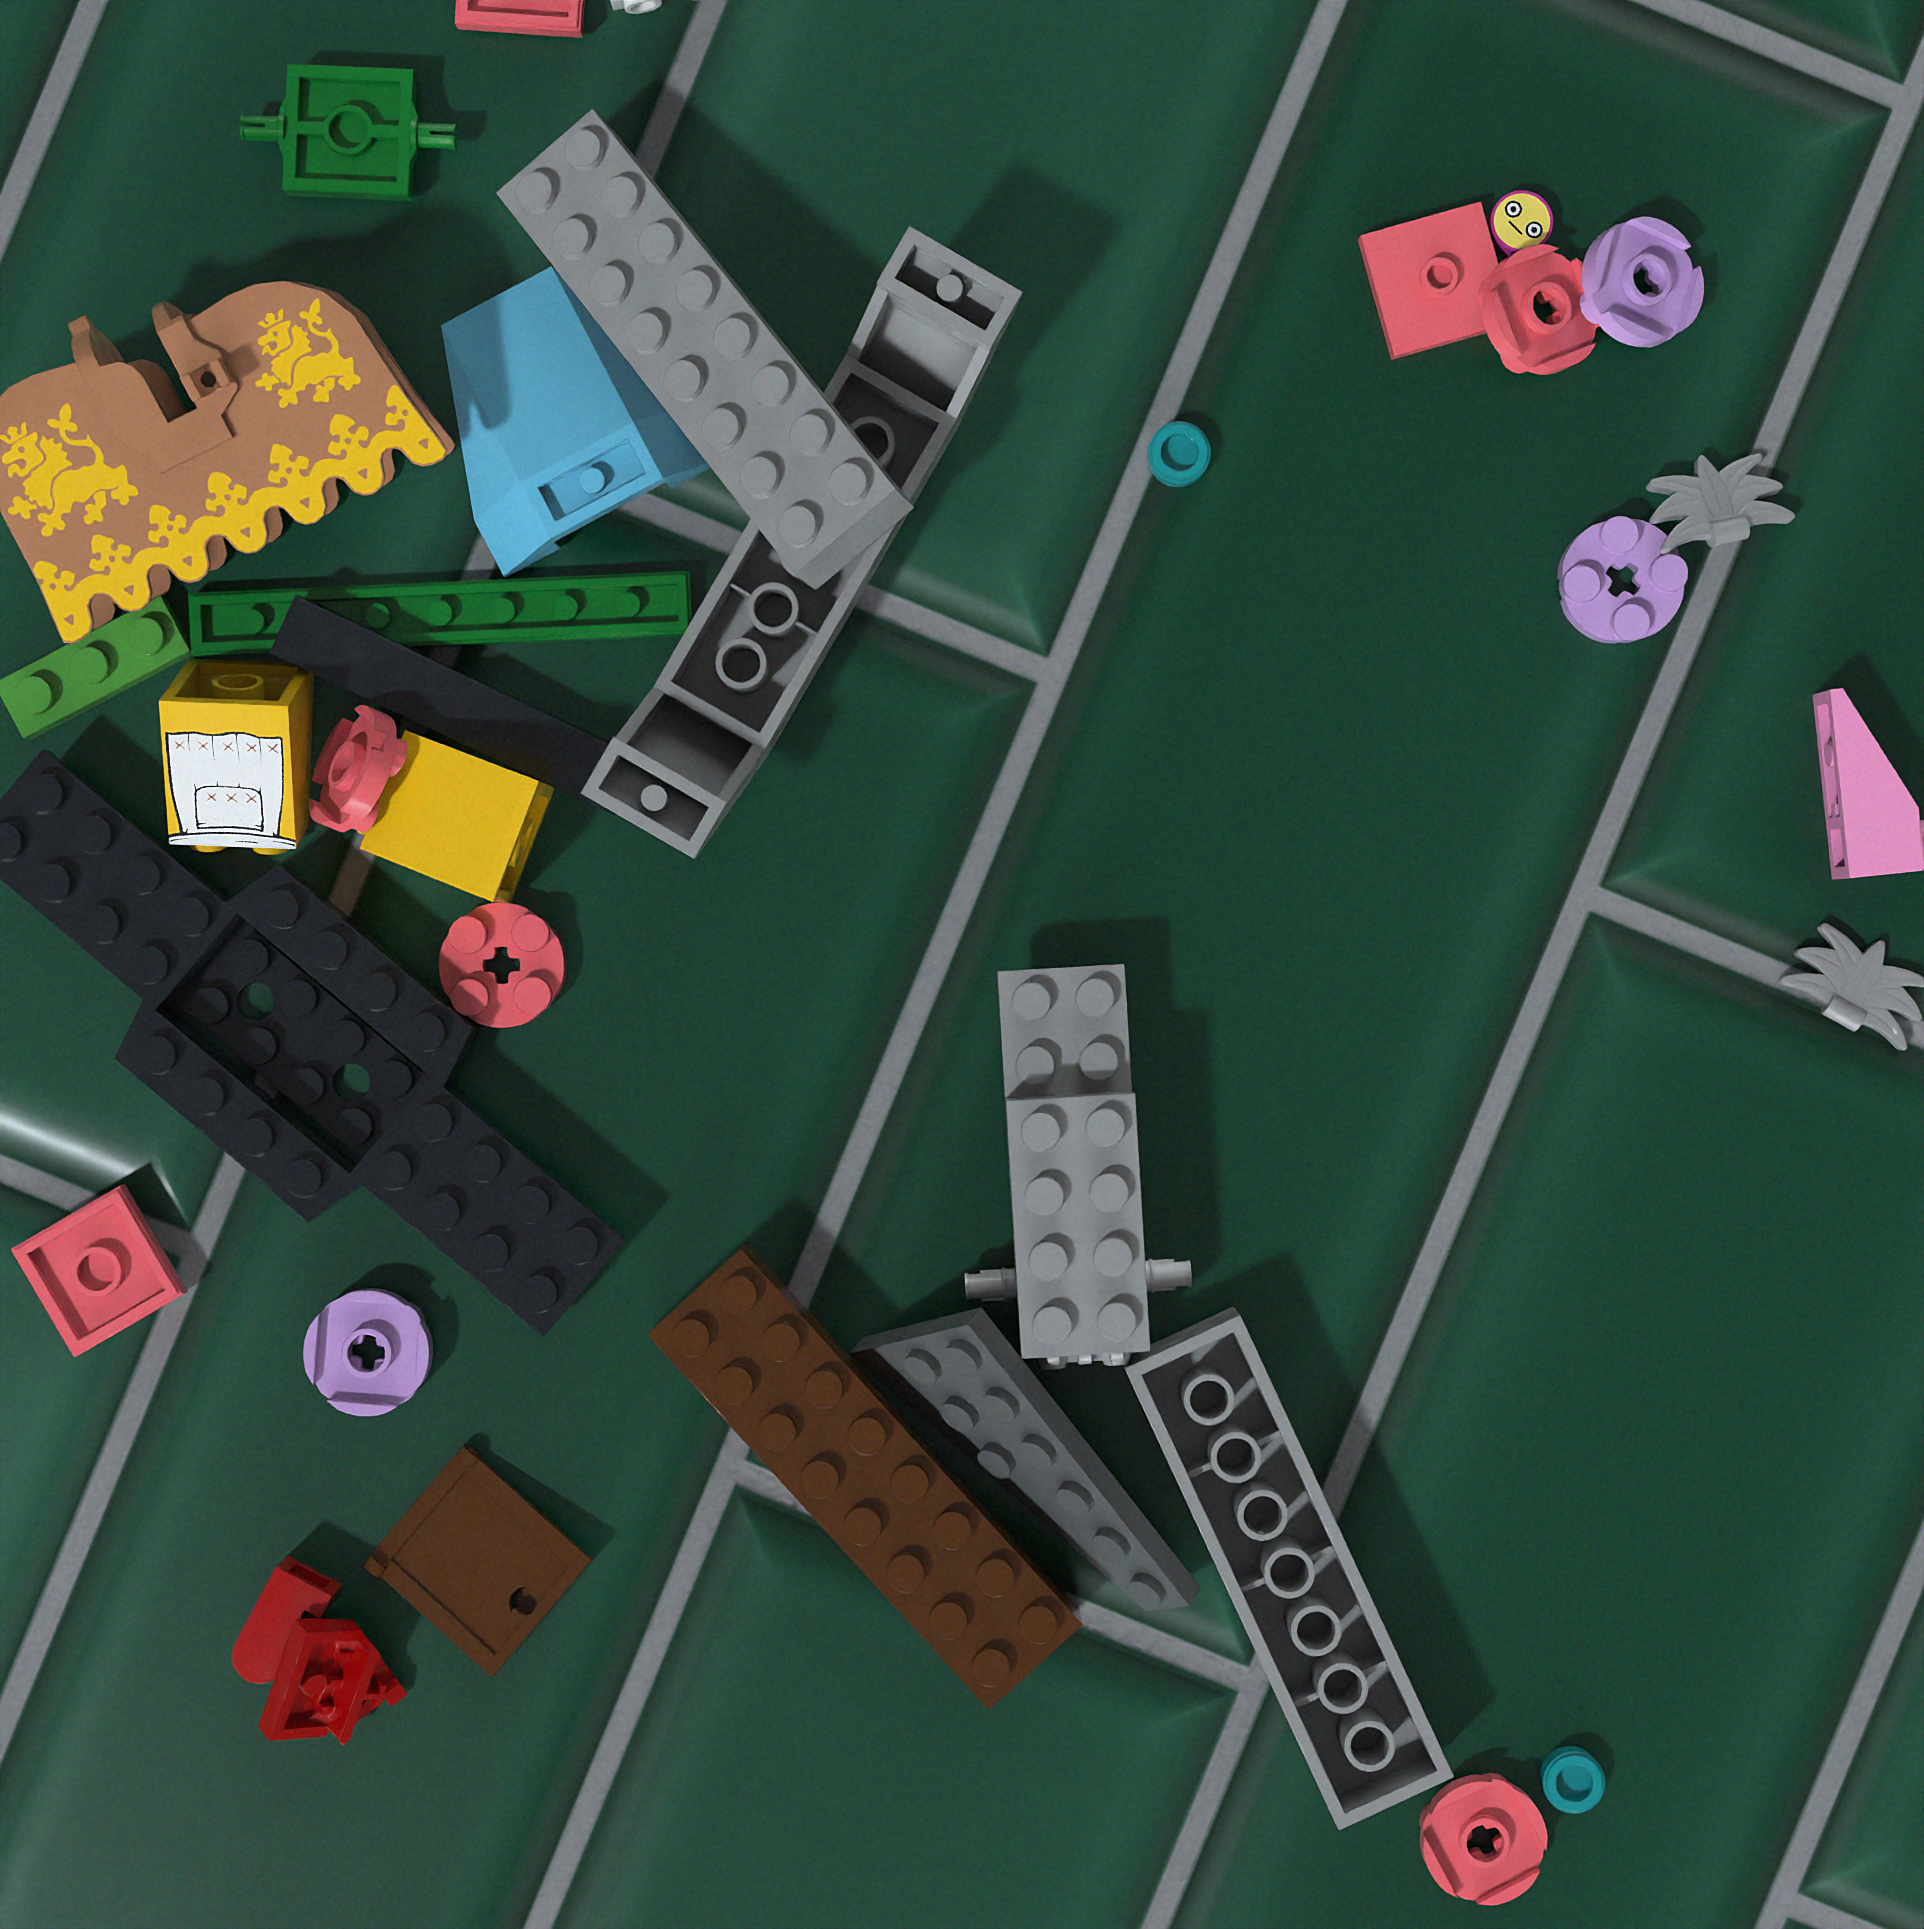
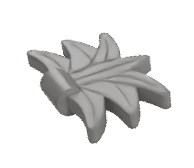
(1716, 503)
(1857, 985)

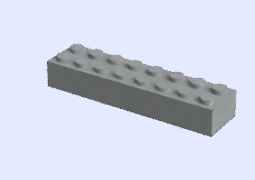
(704, 351)
(1287, 1568)

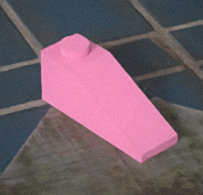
(1867, 807)

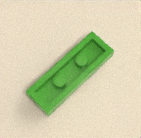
(94, 668)

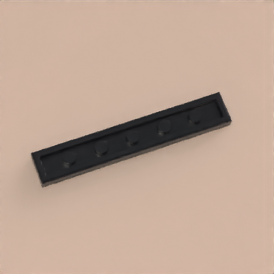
(439, 697)

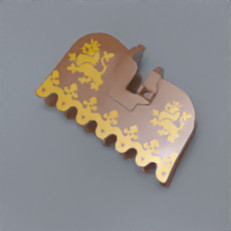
(124, 484)

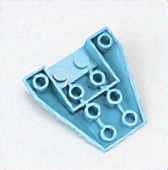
(552, 420)

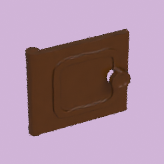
(467, 1554)

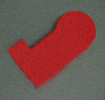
(287, 1596)

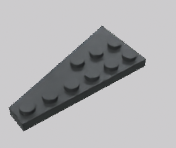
(999, 1415)

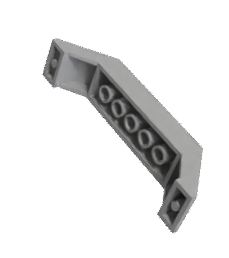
(762, 626)

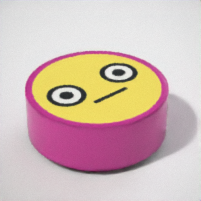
(1519, 222)

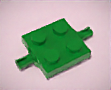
(349, 132)

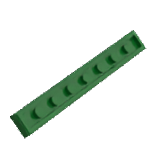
(457, 611)

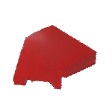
(326, 1682)

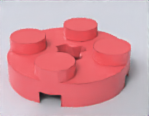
(1511, 321)
(355, 770)
(475, 940)
(1518, 1847)

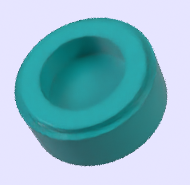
(1178, 454)
(1571, 1779)

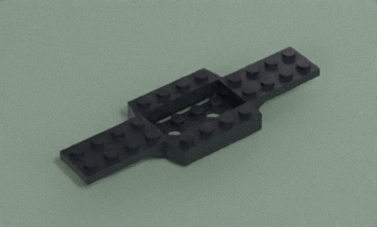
(198, 951)

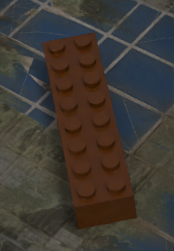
(866, 1475)

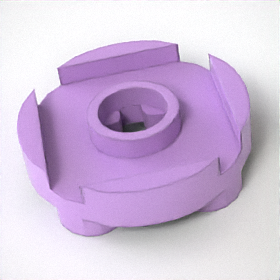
(1610, 290)
(1585, 584)
(341, 1375)

